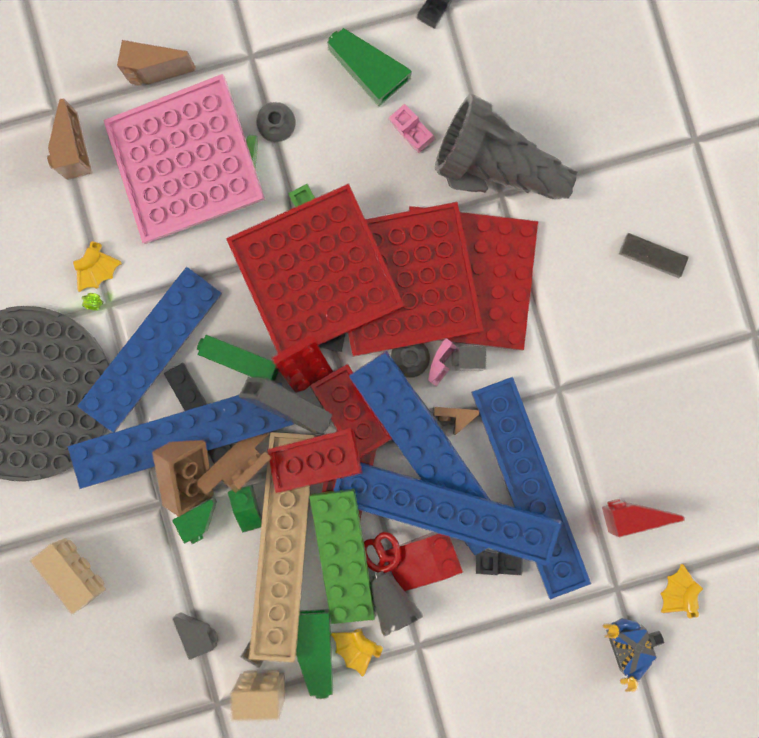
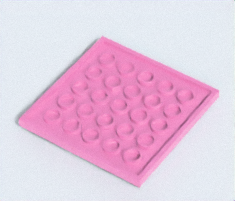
(184, 159)

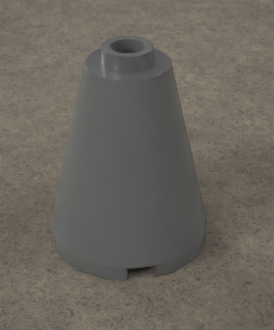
(392, 604)

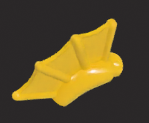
(94, 267)
(681, 593)
(356, 649)

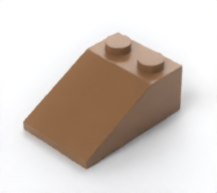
(152, 63)
(67, 144)

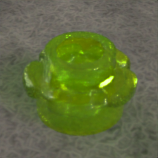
(92, 301)

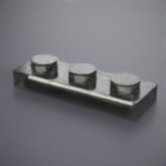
(653, 255)

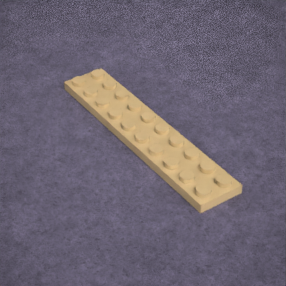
(280, 567)

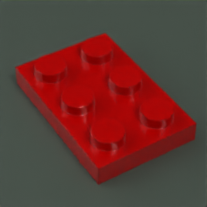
(302, 364)

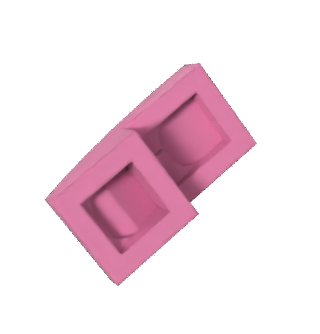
(411, 128)
(438, 369)

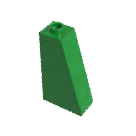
(370, 67)
(237, 358)
(315, 652)

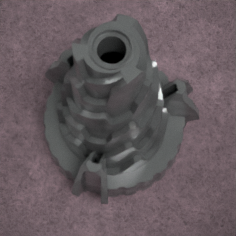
(486, 148)

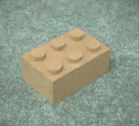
(68, 574)
(258, 696)

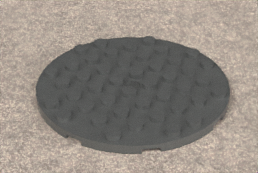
(59, 367)

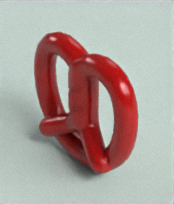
(376, 543)

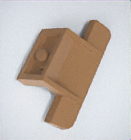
(235, 466)

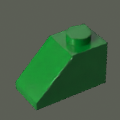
(246, 508)
(195, 522)

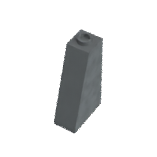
(285, 404)

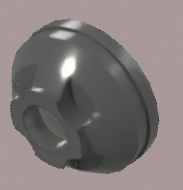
(280, 131)
(416, 368)

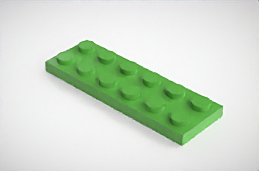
(342, 556)

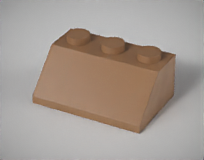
(177, 471)

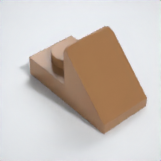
(462, 416)

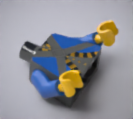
(632, 649)

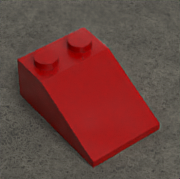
(629, 518)
(425, 561)

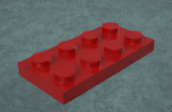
(350, 410)
(314, 461)

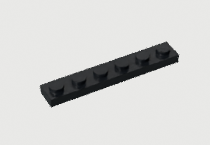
(190, 398)

